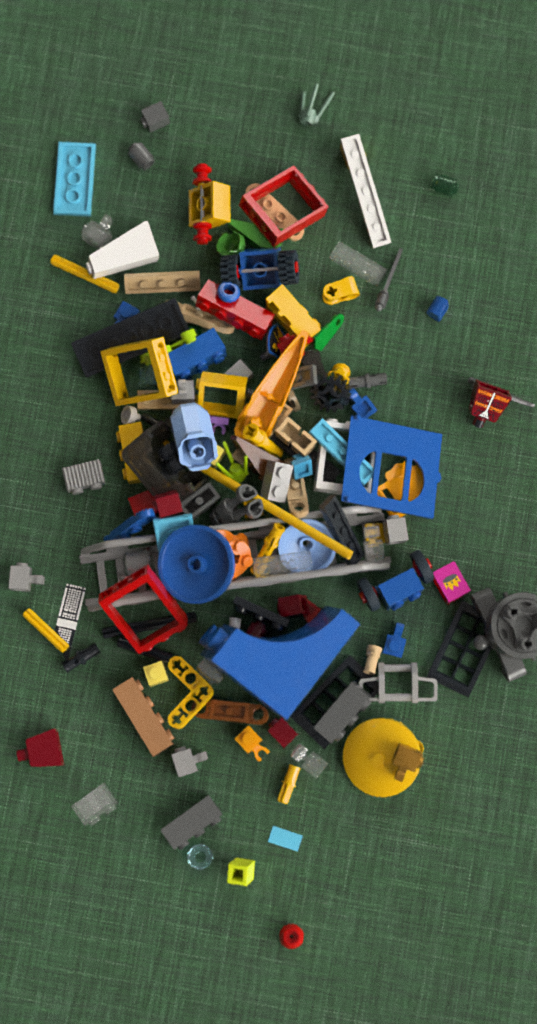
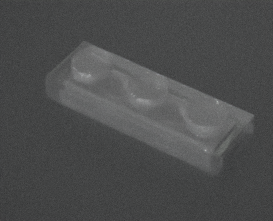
(358, 263)
(282, 564)

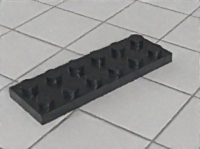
(159, 321)

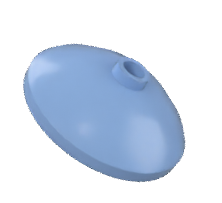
(292, 542)

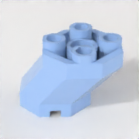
(193, 436)

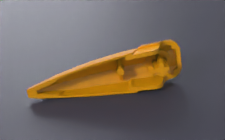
(273, 391)

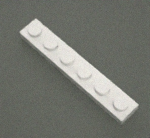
(365, 191)

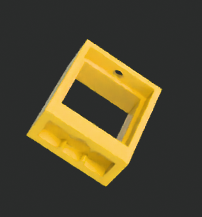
(226, 382)

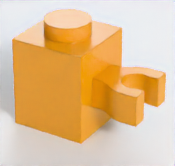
(250, 742)

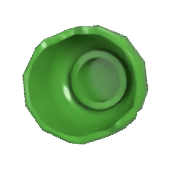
(230, 244)

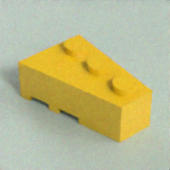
(291, 313)

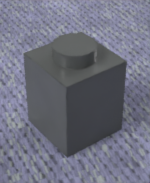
(154, 117)

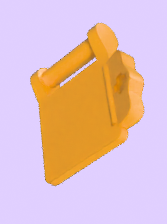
(395, 484)

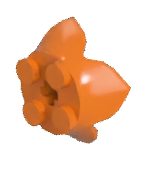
(241, 550)

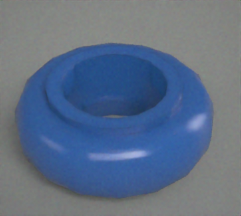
(227, 297)

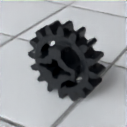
(336, 387)

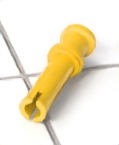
(259, 439)

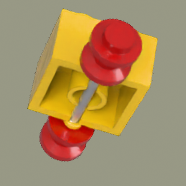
(207, 204)

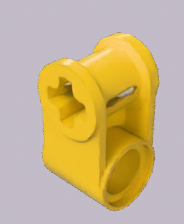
(343, 291)

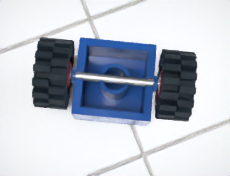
(261, 268)

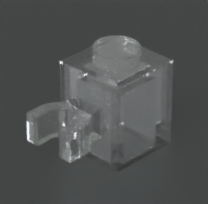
(97, 234)

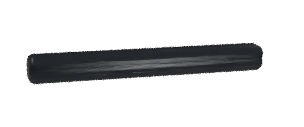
(146, 625)

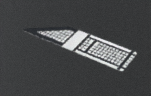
(69, 614)

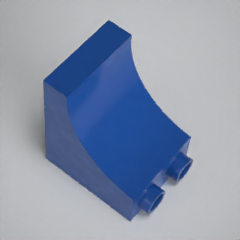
(281, 667)

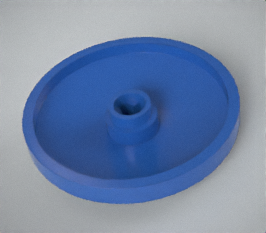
(196, 564)

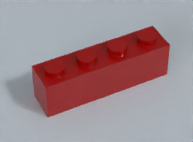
(240, 314)

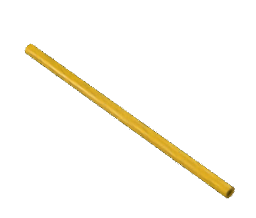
(282, 514)

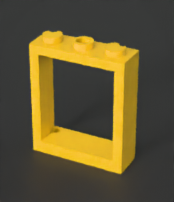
(161, 367)

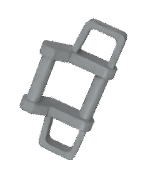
(382, 696)

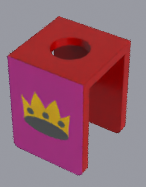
(450, 583)

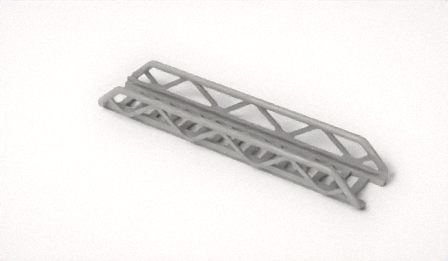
(116, 548)

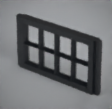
(449, 681)
(305, 723)

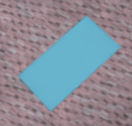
(285, 838)

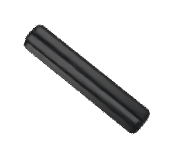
(153, 653)

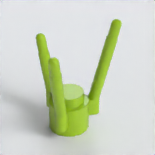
(237, 471)

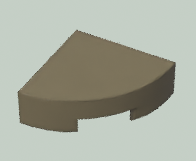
(292, 400)

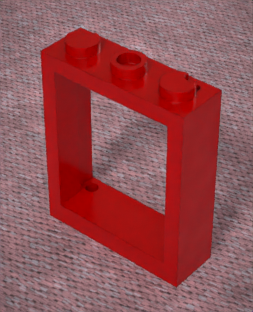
(262, 220)
(127, 585)

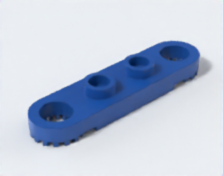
(132, 525)

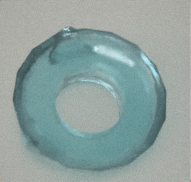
(192, 853)

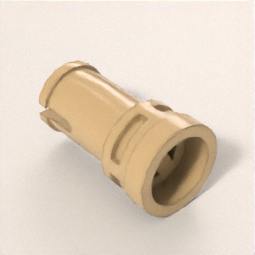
(373, 654)

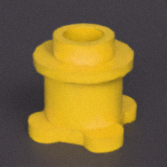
(341, 369)

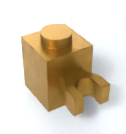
(406, 759)

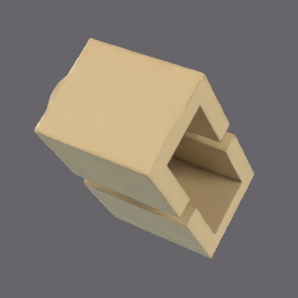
(289, 433)

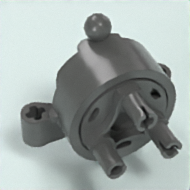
(508, 629)

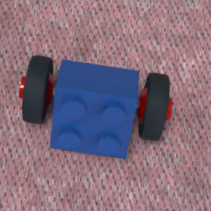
(400, 588)

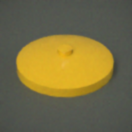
(370, 755)

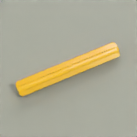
(82, 272)

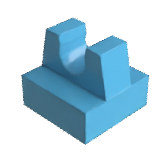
(301, 466)

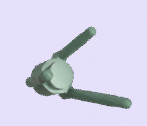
(308, 116)

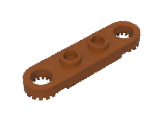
(232, 712)

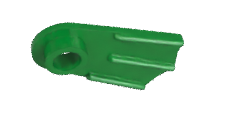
(327, 332)

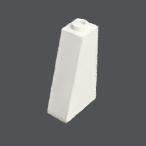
(124, 253)

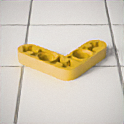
(195, 689)

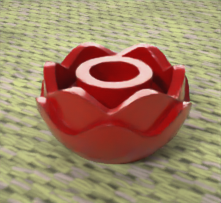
(291, 929)

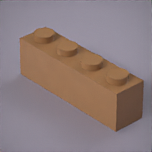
(143, 717)

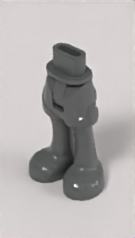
(228, 512)

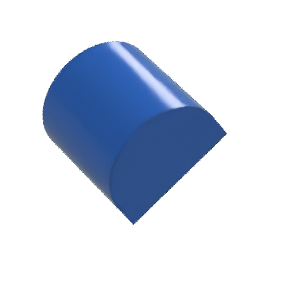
(438, 308)

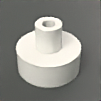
(129, 415)

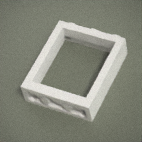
(328, 487)

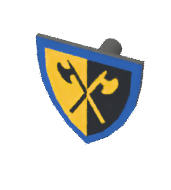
(271, 342)

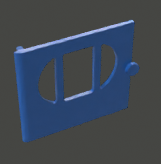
(393, 439)

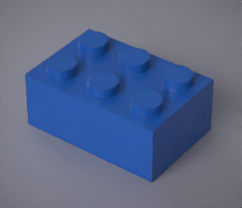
(197, 355)

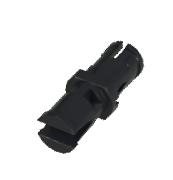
(81, 657)

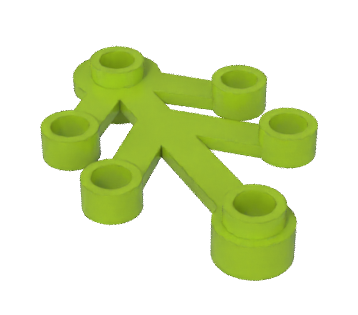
(187, 338)

